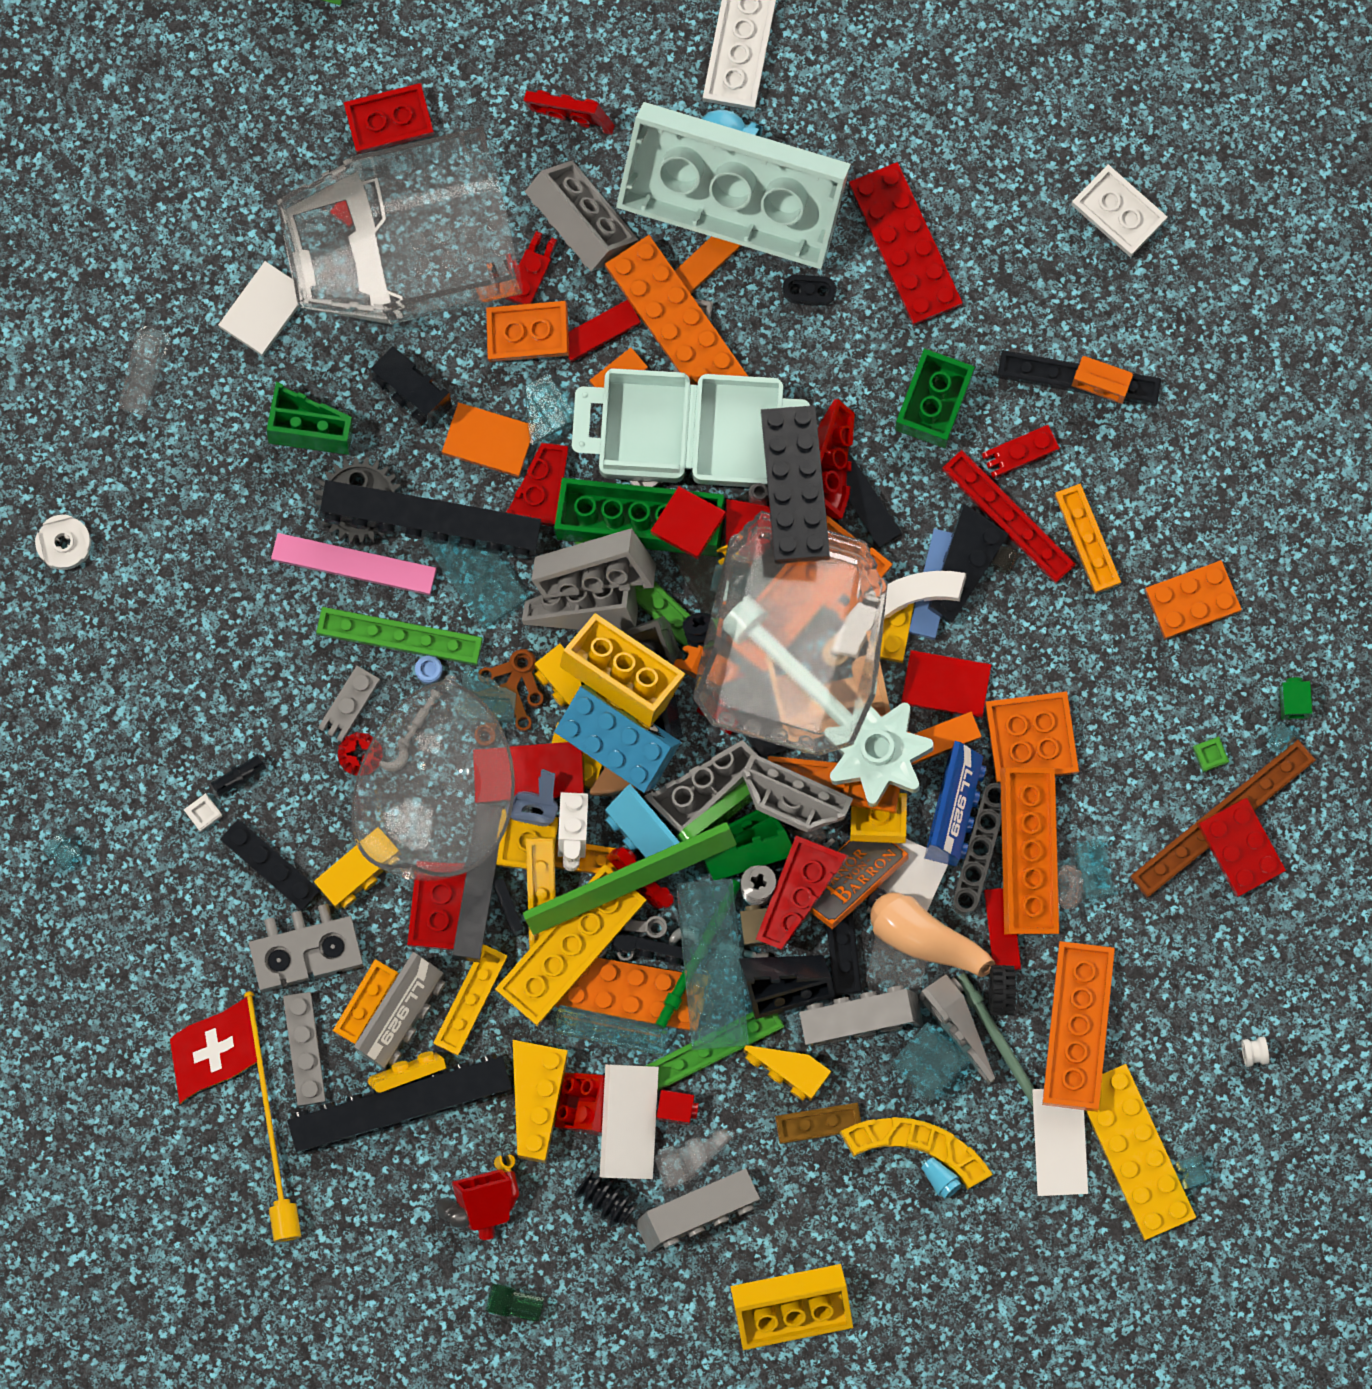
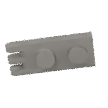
(350, 702)

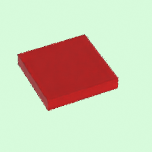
(688, 522)

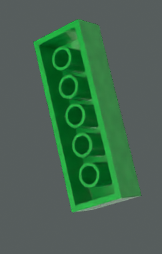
(604, 508)

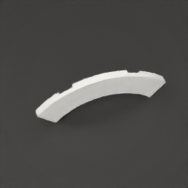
(923, 586)

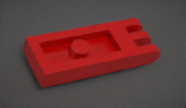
(1021, 451)

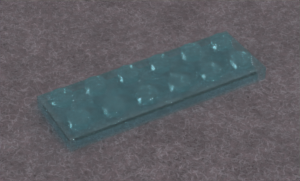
(712, 964)

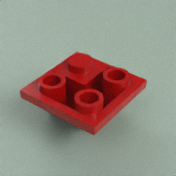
(581, 1103)

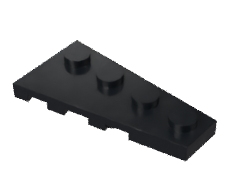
(970, 552)

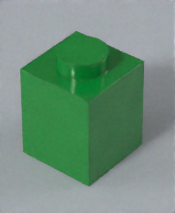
(1295, 699)

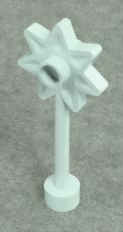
(882, 755)

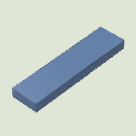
(924, 621)

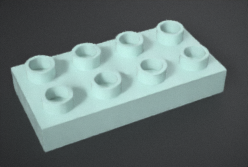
(732, 185)

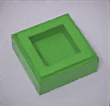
(1210, 754)

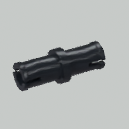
(238, 775)

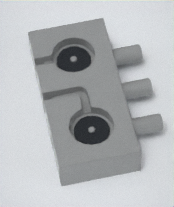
(315, 950)

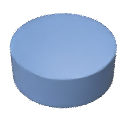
(428, 669)

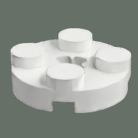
(73, 530)

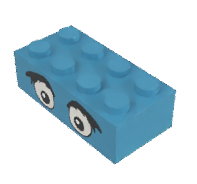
(617, 739)

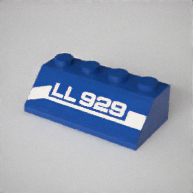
(954, 805)

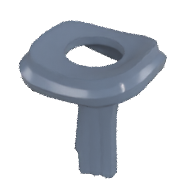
(543, 801)

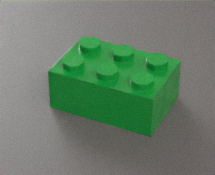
(934, 398)

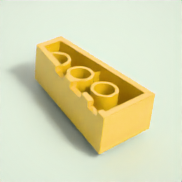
(538, 1087)

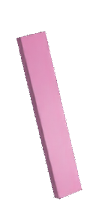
(353, 564)

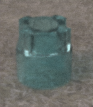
(1281, 738)

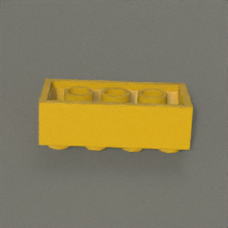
(621, 669)
(792, 1306)

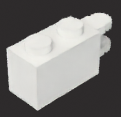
(572, 829)

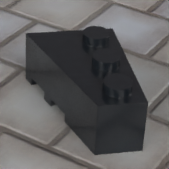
(411, 388)
(785, 982)

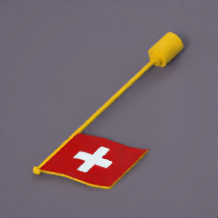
(217, 1052)

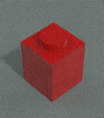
(677, 1108)

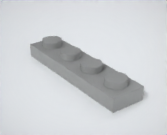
(304, 1049)

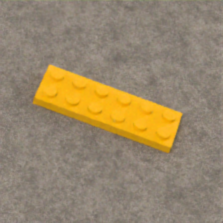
(565, 955)
(1138, 1156)

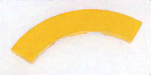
(920, 1137)

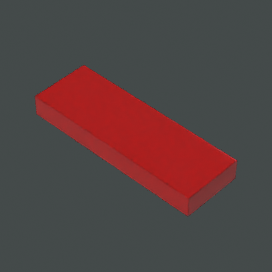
(602, 330)
(1003, 946)

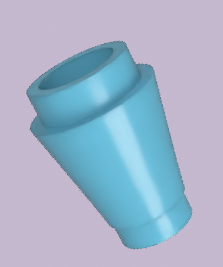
(941, 1178)

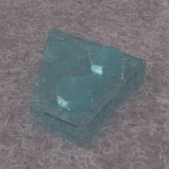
(546, 409)
(498, 699)

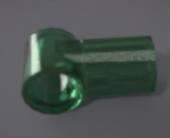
(507, 1302)

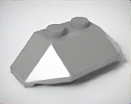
(793, 796)

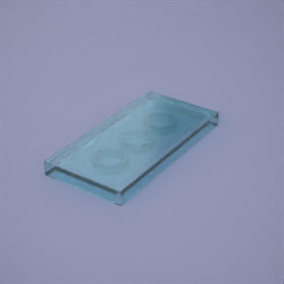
(479, 579)

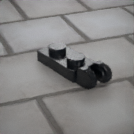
(648, 949)

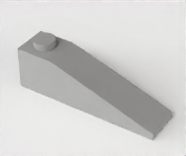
(574, 611)

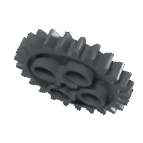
(373, 478)

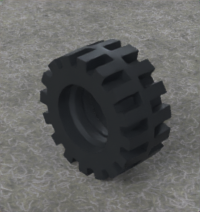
(1002, 990)

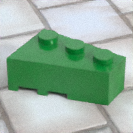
(307, 424)
(758, 841)

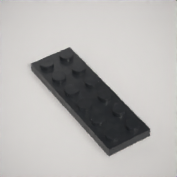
(795, 484)

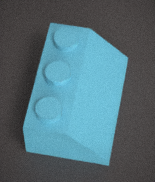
(638, 824)

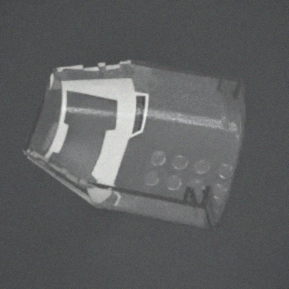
(403, 232)

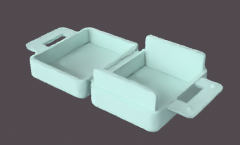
(664, 424)

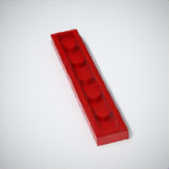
(1008, 516)

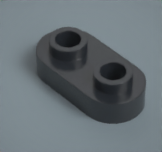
(809, 289)

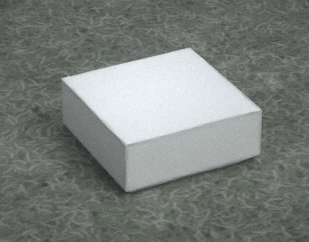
(203, 813)

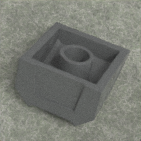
(657, 637)

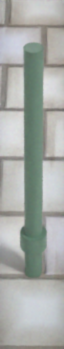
(975, 1000)

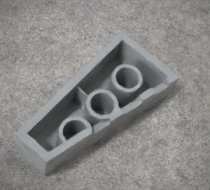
(595, 565)
(701, 788)
(861, 1016)
(697, 1210)

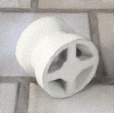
(1255, 1051)

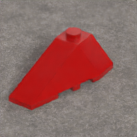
(835, 437)

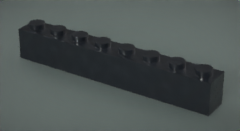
(430, 519)
(399, 1105)

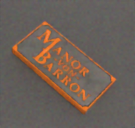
(858, 877)

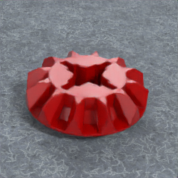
(348, 746)

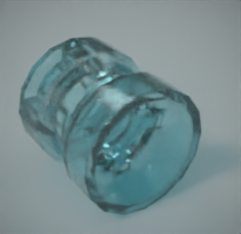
(62, 851)
(1192, 1171)

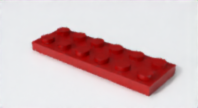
(905, 244)

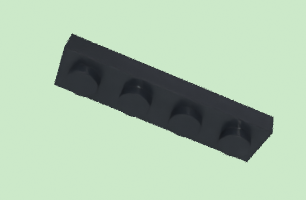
(270, 865)

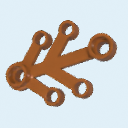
(514, 679)

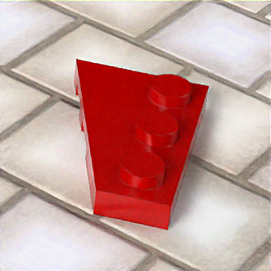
(582, 112)
(541, 486)

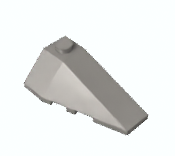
(951, 1011)

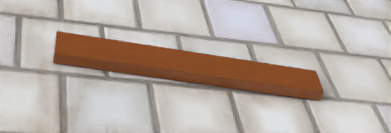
(1192, 843)

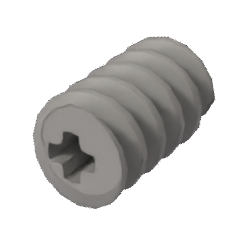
(751, 878)

